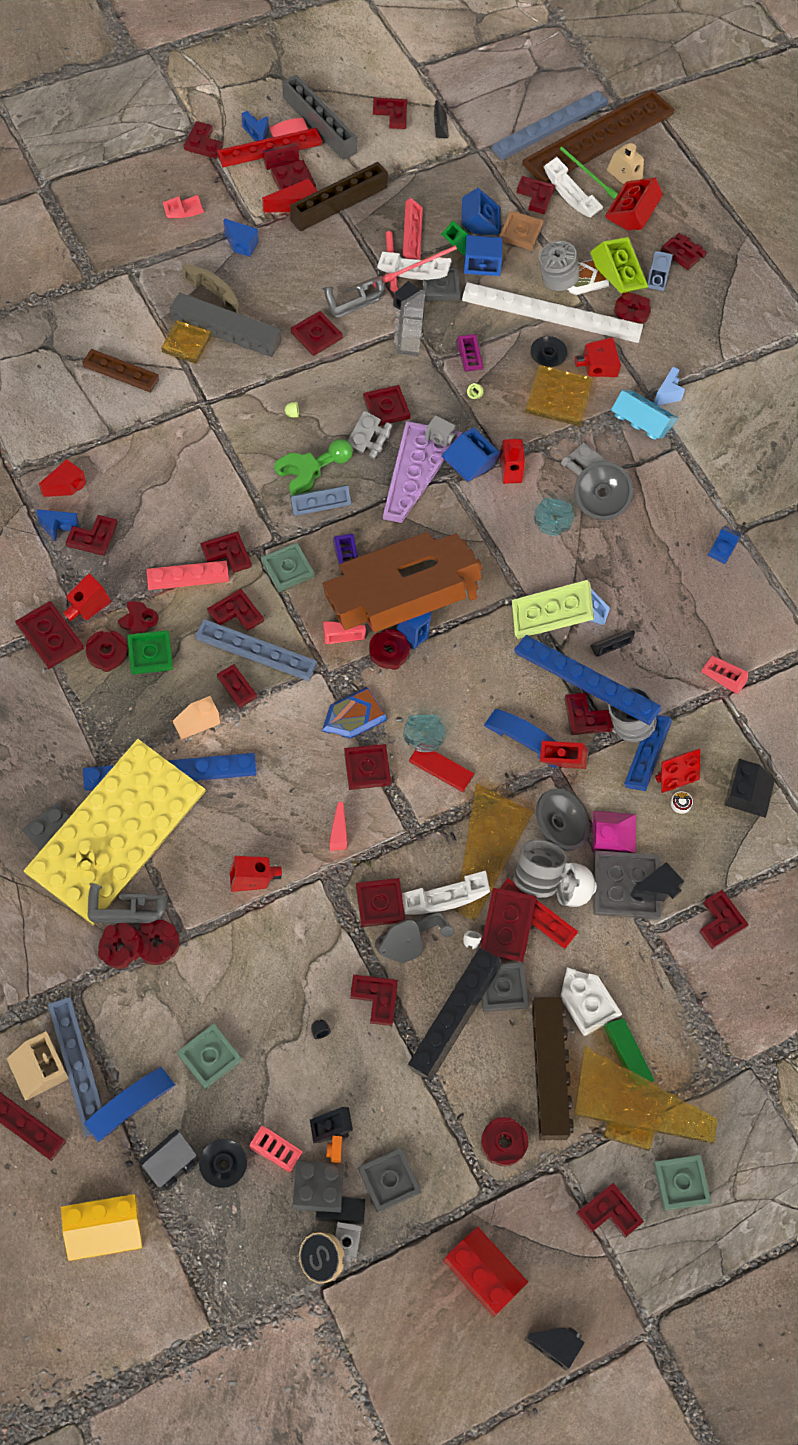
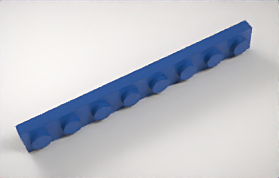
(588, 680)
(196, 768)

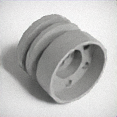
(559, 265)
(629, 727)
(539, 868)

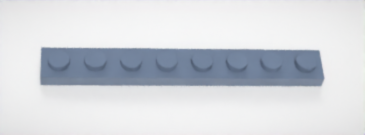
(549, 125)

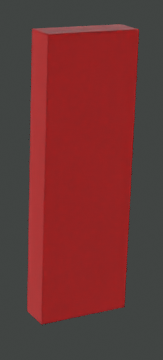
(442, 769)

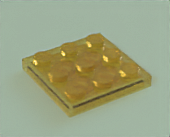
(559, 395)

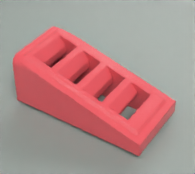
(334, 633)
(729, 683)
(338, 836)
(263, 1131)

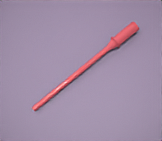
(390, 276)

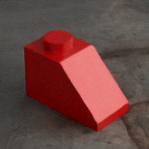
(63, 480)
(564, 754)

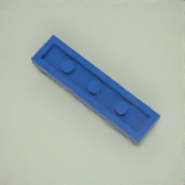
(647, 756)

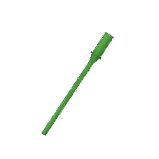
(610, 191)

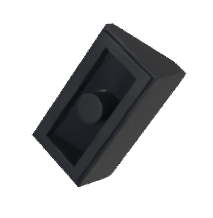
(440, 121)
(613, 642)
(351, 1212)

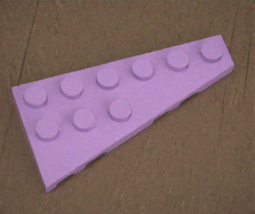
(413, 471)

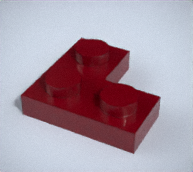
(394, 108)
(199, 141)
(539, 191)
(97, 539)
(228, 547)
(237, 606)
(585, 721)
(727, 920)
(381, 993)
(610, 1205)

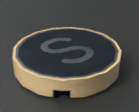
(321, 1257)

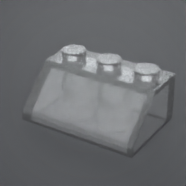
(410, 324)

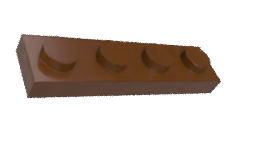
(121, 370)

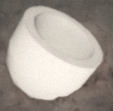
(472, 938)

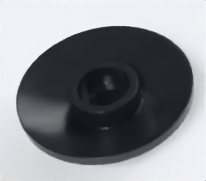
(548, 351)
(220, 1151)

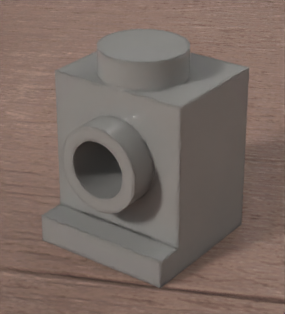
(440, 432)
(351, 1232)

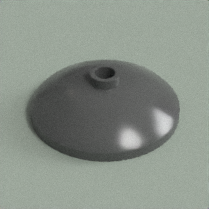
(616, 485)
(562, 819)

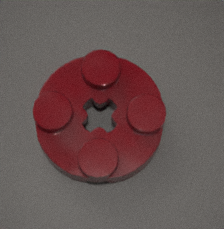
(634, 301)
(109, 660)
(389, 660)
(112, 937)
(164, 951)
(513, 1131)

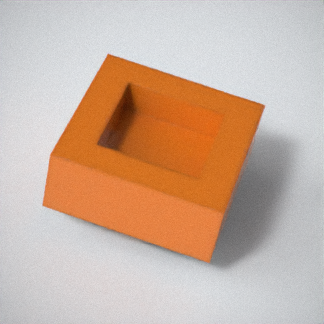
(334, 1149)

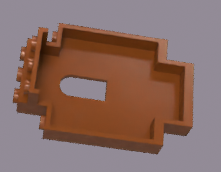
(378, 594)

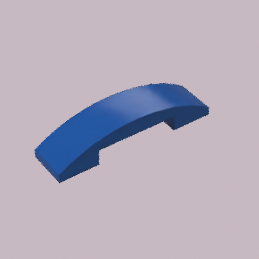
(517, 729)
(128, 1103)

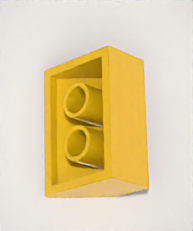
(101, 1227)

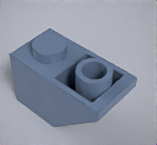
(659, 270)

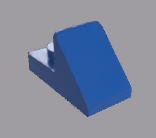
(256, 129)
(55, 520)
(724, 544)

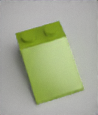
(619, 265)

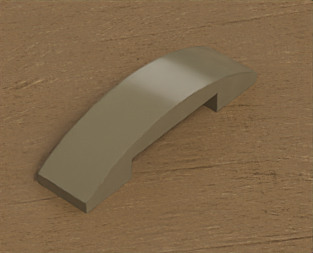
(198, 276)

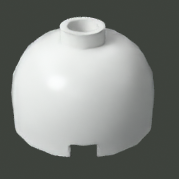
(576, 885)

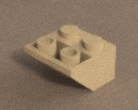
(37, 1066)

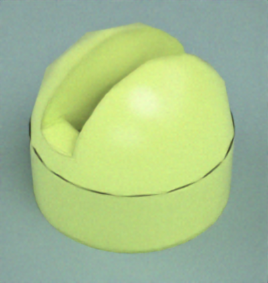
(473, 394)
(292, 410)

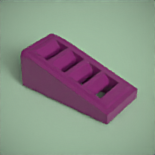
(467, 340)

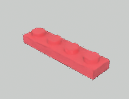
(412, 230)
(187, 575)

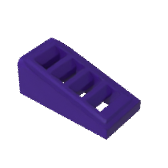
(345, 539)

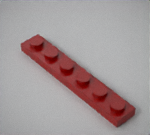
(253, 150)

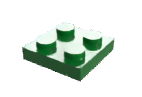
(150, 652)

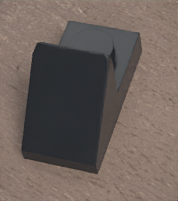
(331, 1124)

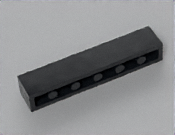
(454, 1014)

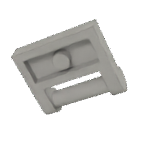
(583, 456)

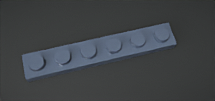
(256, 650)
(75, 1060)

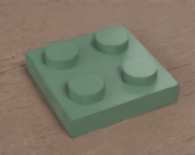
(287, 567)
(209, 1056)
(682, 1183)

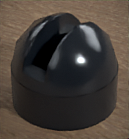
(320, 1029)

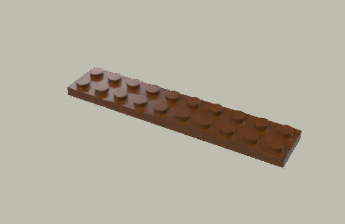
(602, 134)

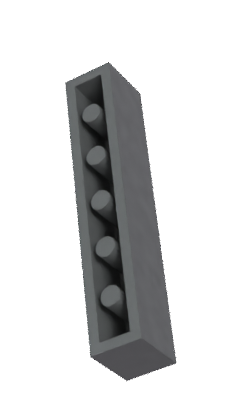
(319, 116)
(226, 324)

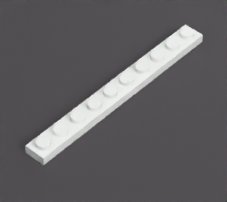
(552, 312)

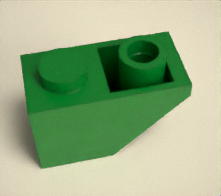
(456, 236)

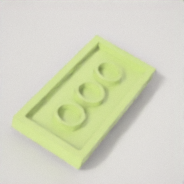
(553, 609)

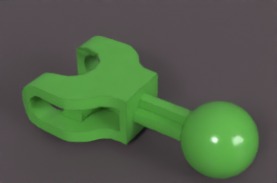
(308, 467)

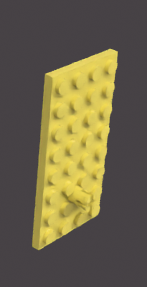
(115, 829)

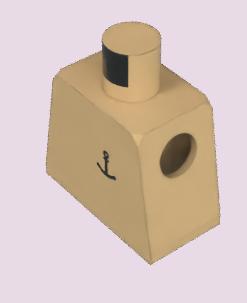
(626, 164)

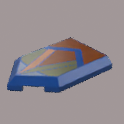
(354, 714)

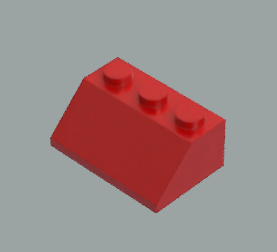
(638, 203)
(485, 1271)

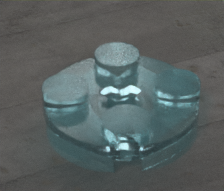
(555, 507)
(429, 724)

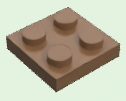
(521, 230)

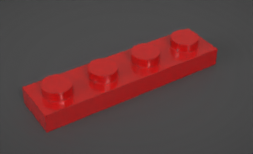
(547, 921)

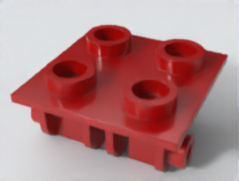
(679, 770)

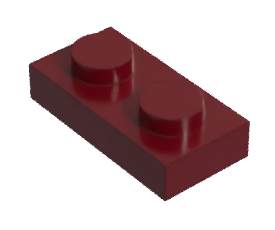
(280, 156)
(236, 686)

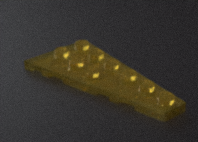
(491, 838)
(629, 1100)

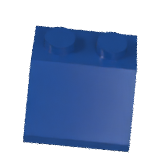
(480, 213)

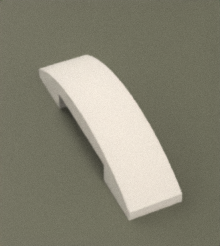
(569, 189)
(433, 269)
(446, 897)

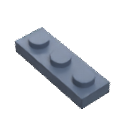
(320, 500)

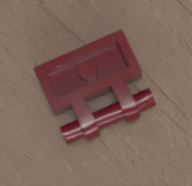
(684, 251)

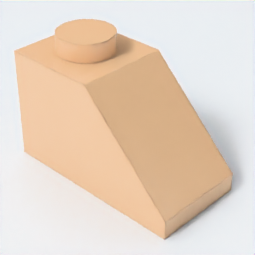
(197, 718)

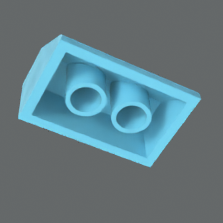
(643, 414)

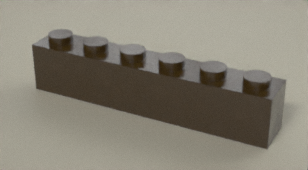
(338, 196)
(550, 1069)

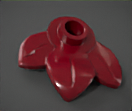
(135, 620)

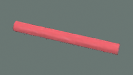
(390, 248)

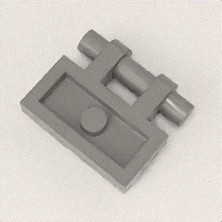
(364, 431)

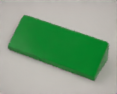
(627, 1048)

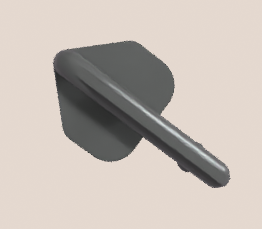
(357, 303)
(125, 916)
(404, 938)

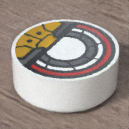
(681, 802)

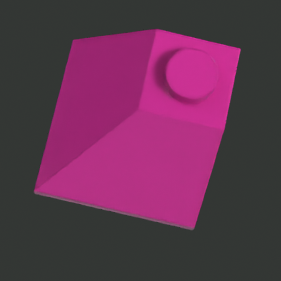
(614, 832)

